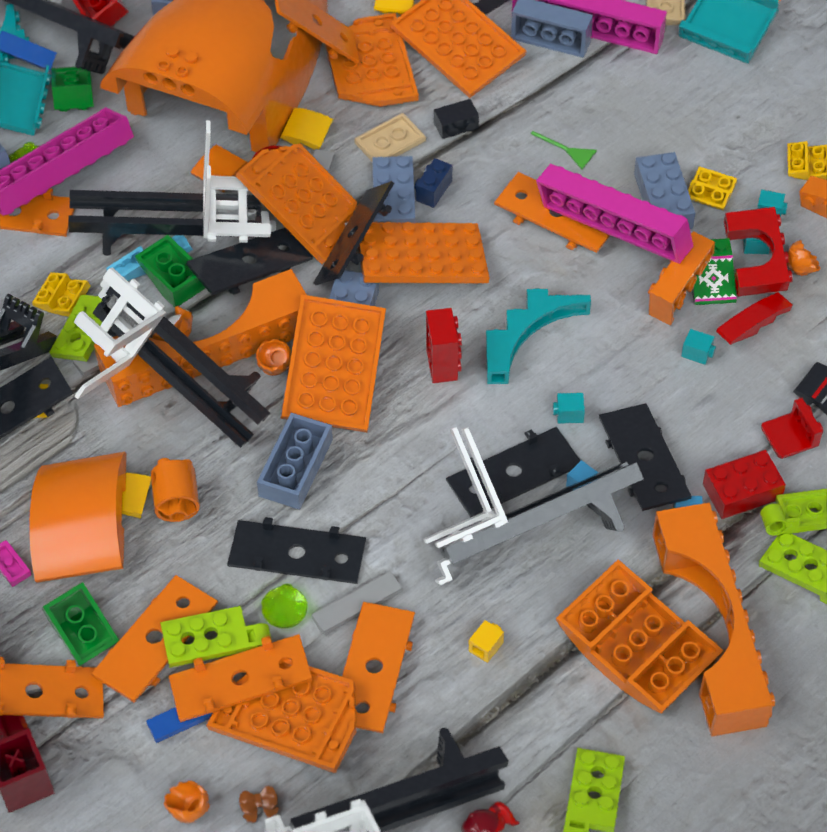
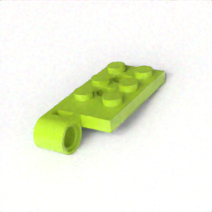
(66, 344)
(793, 515)
(794, 570)
(231, 639)
(591, 813)

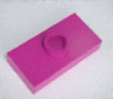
(12, 565)

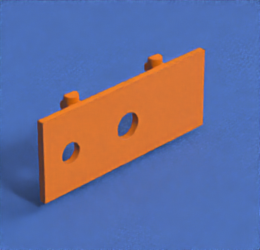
(328, 31)
(534, 211)
(35, 215)
(380, 636)
(135, 661)
(211, 685)
(57, 687)

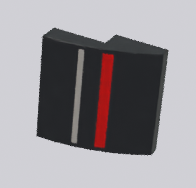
(814, 387)

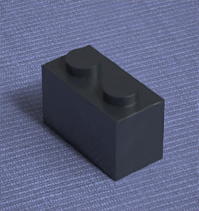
(456, 118)

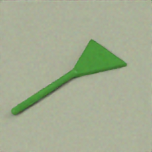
(580, 156)

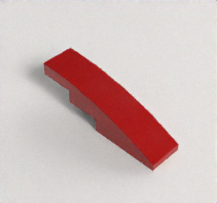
(751, 319)

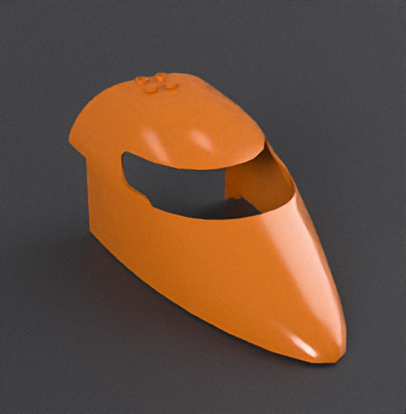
(219, 59)

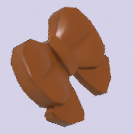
(250, 802)

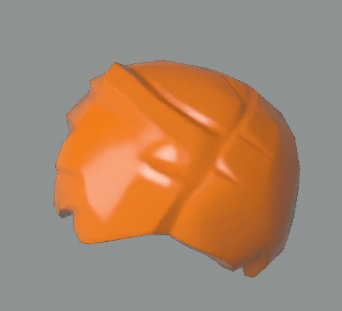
(801, 260)
(273, 357)
(187, 801)

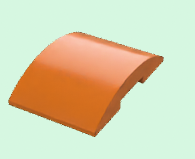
(77, 517)
(637, 638)

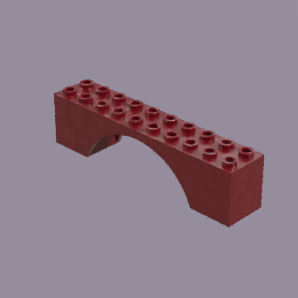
(21, 765)

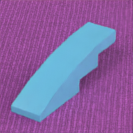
(130, 268)

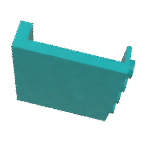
(729, 25)
(22, 97)

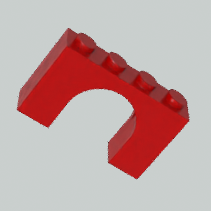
(761, 225)

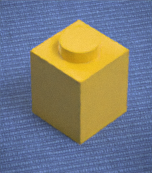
(486, 641)

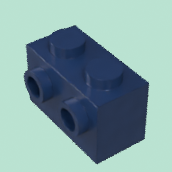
(433, 182)

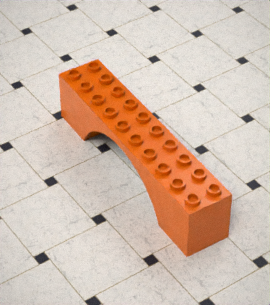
(268, 316)
(735, 687)

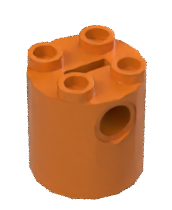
(174, 490)

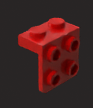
(793, 431)

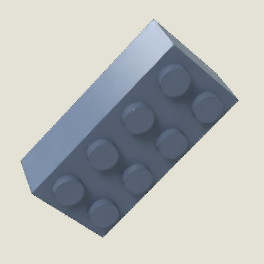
(551, 27)
(664, 185)
(401, 196)
(353, 289)
(295, 461)

